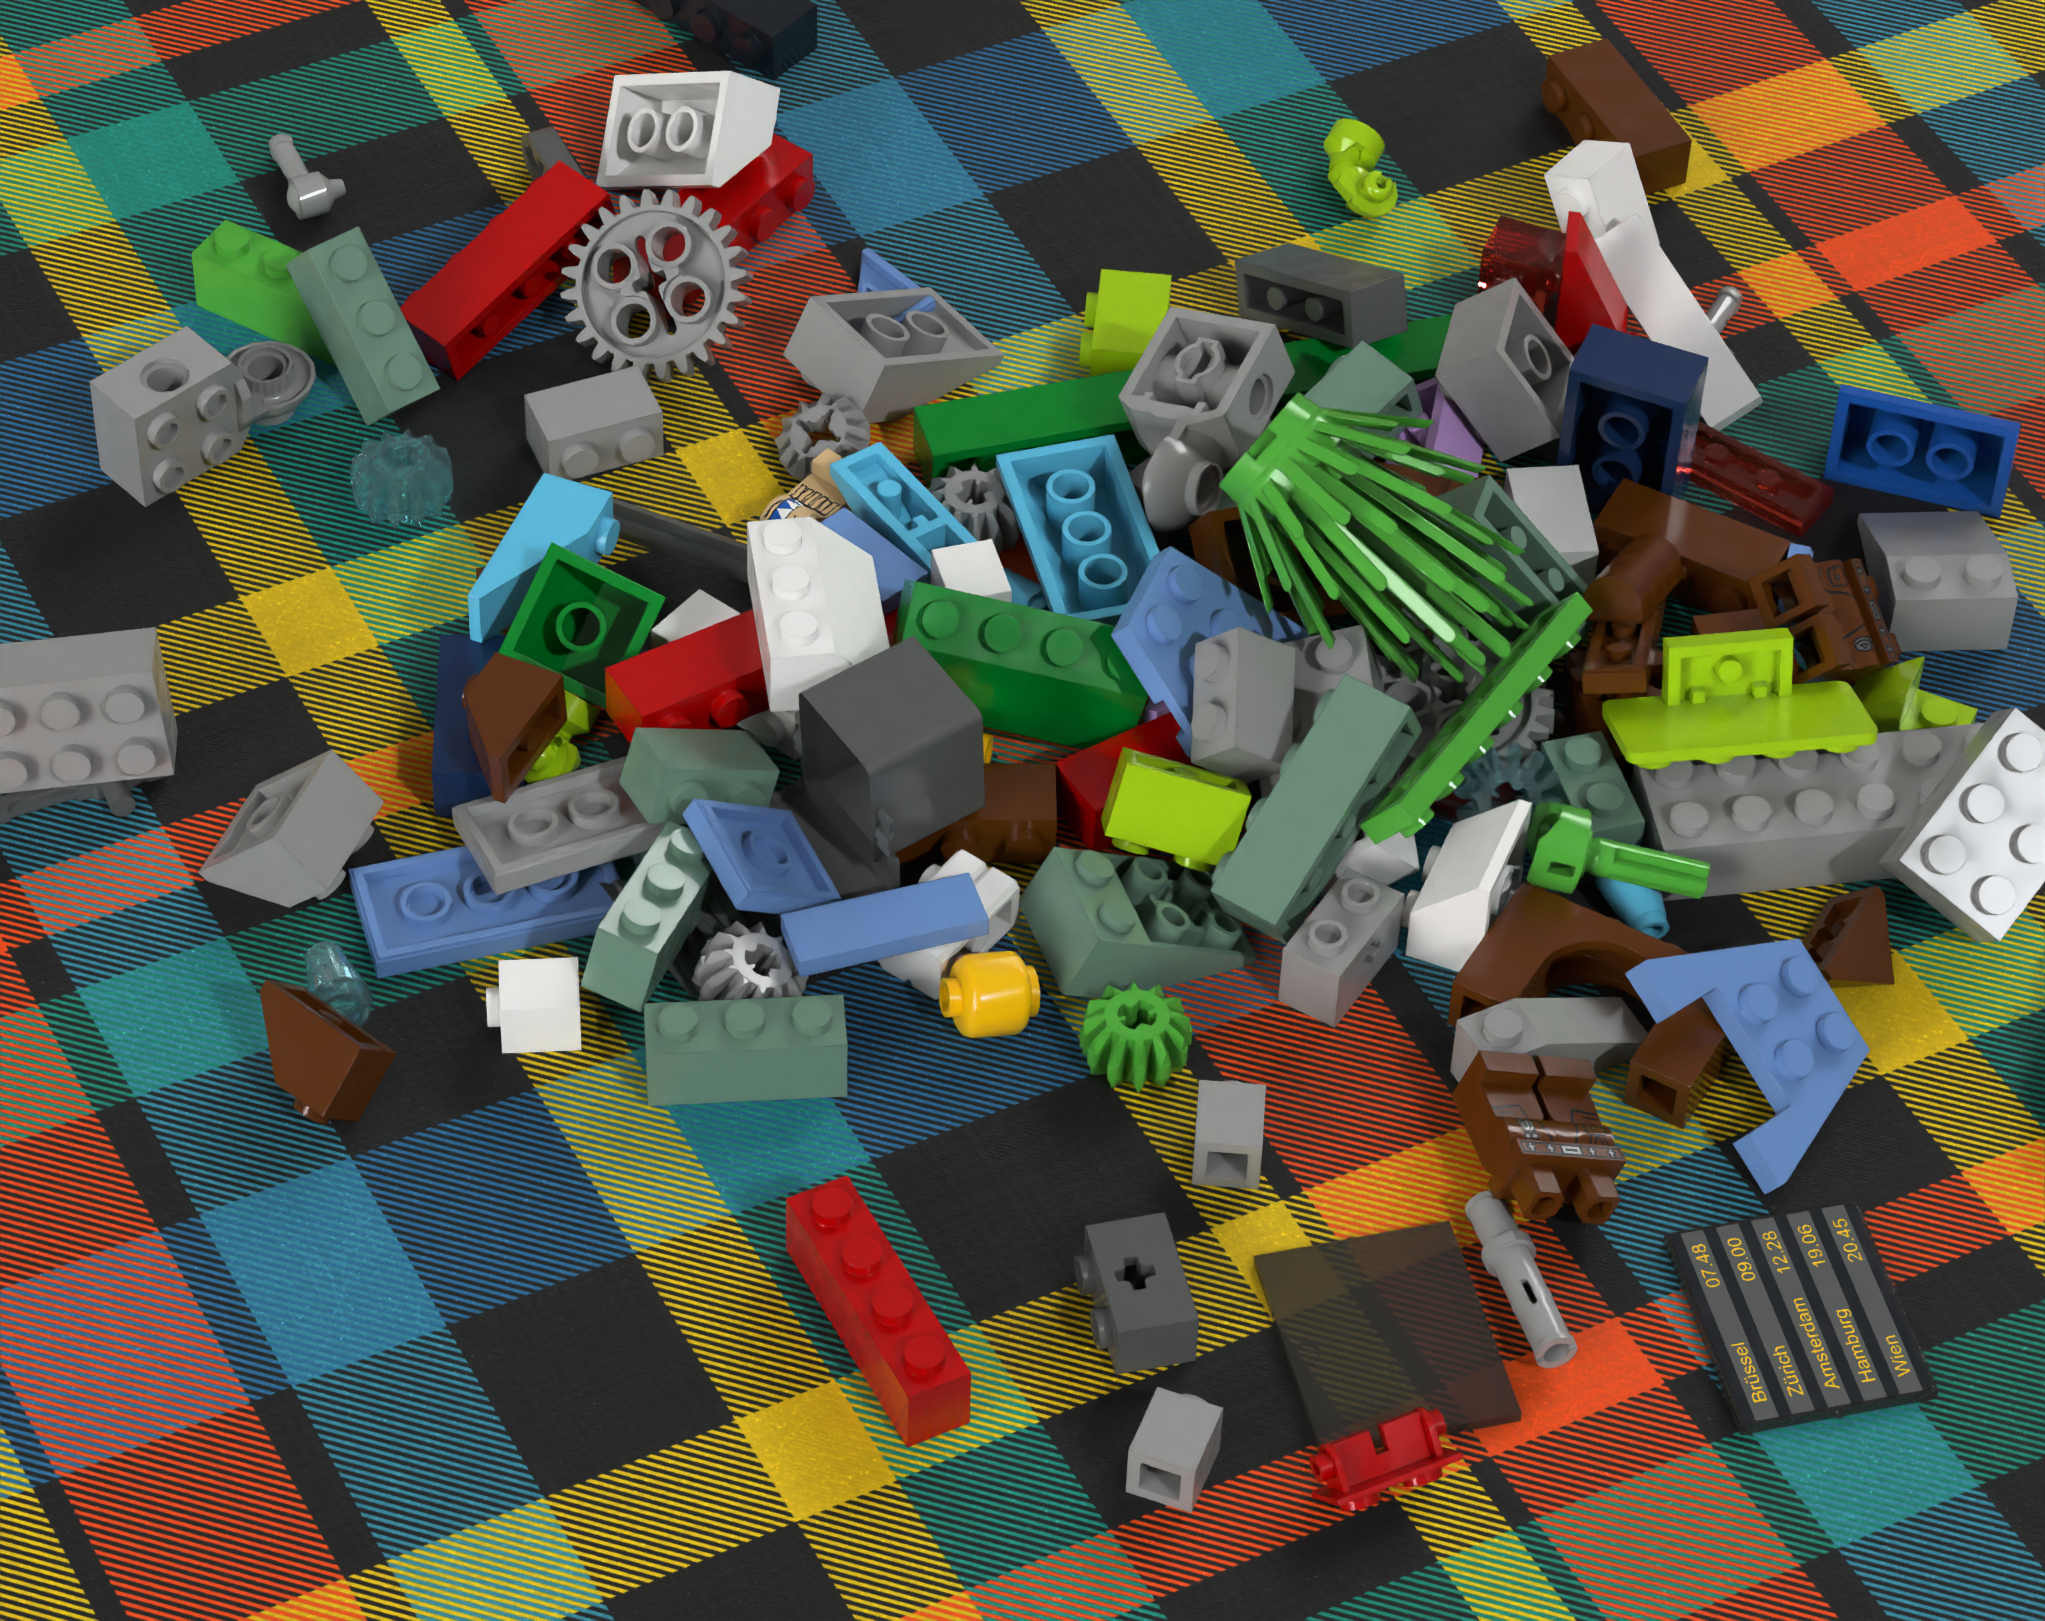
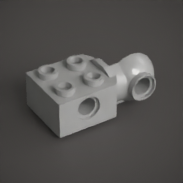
(1201, 406)
(190, 408)

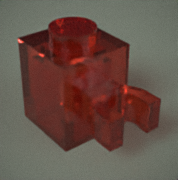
(1523, 253)

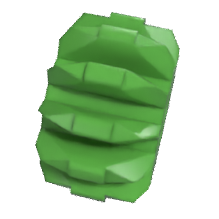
(1135, 1036)

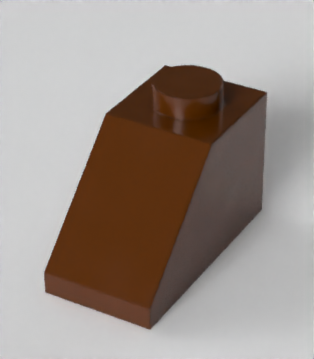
(512, 719)
(321, 1054)

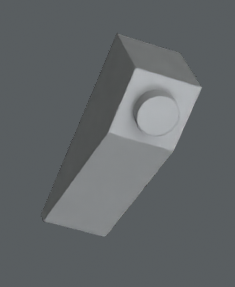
(1555, 1027)

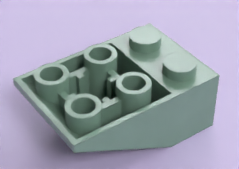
(1129, 919)

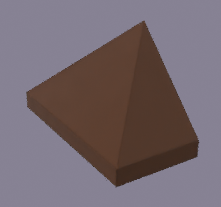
(1852, 940)

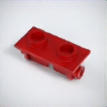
(1409, 1457)

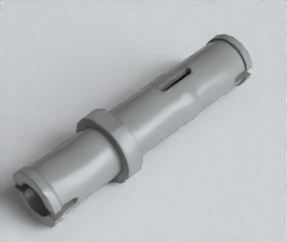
(1510, 1258)

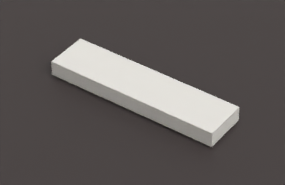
(1675, 318)

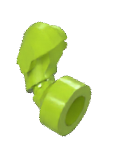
(1353, 156)
(561, 755)

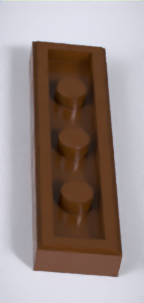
(1622, 655)

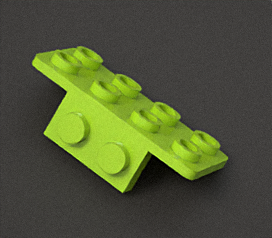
(1735, 699)

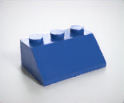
(1921, 450)

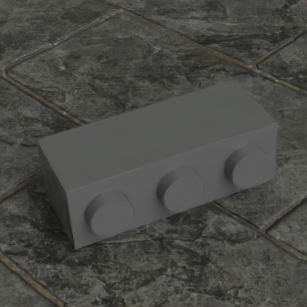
(1321, 295)

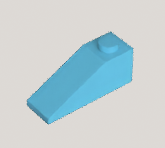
(896, 504)
(555, 512)

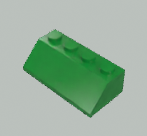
(1025, 664)

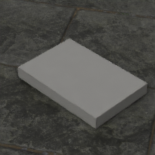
(554, 827)

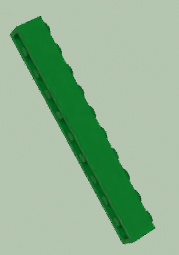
(1089, 407)

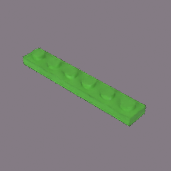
(1468, 730)

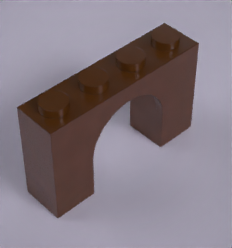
(1555, 943)

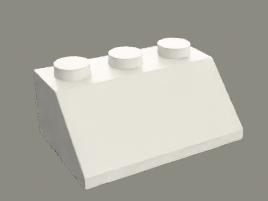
(684, 129)
(810, 604)

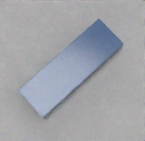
(884, 924)

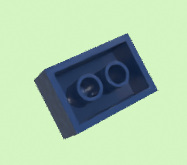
(1631, 414)

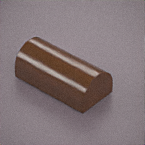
(1635, 581)

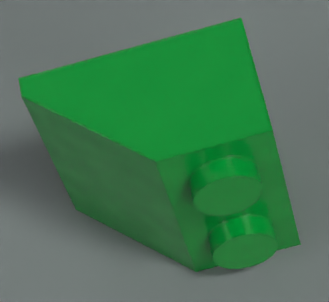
(581, 621)

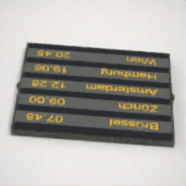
(1799, 1317)

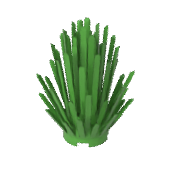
(1366, 537)

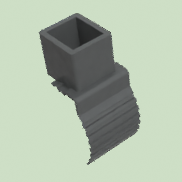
(883, 764)

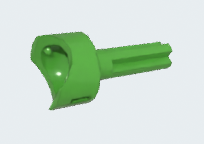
(1569, 851)

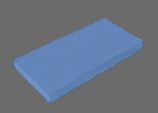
(444, 911)

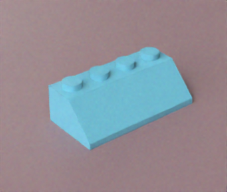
(1080, 525)

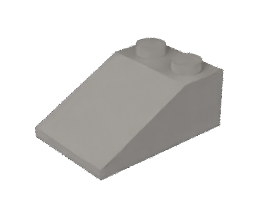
(883, 366)
(1940, 579)

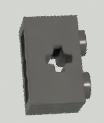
(1137, 1293)

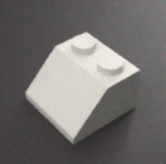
(1466, 885)

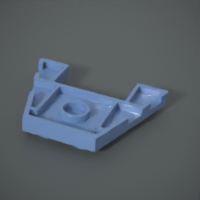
(1172, 611)
(1782, 1028)

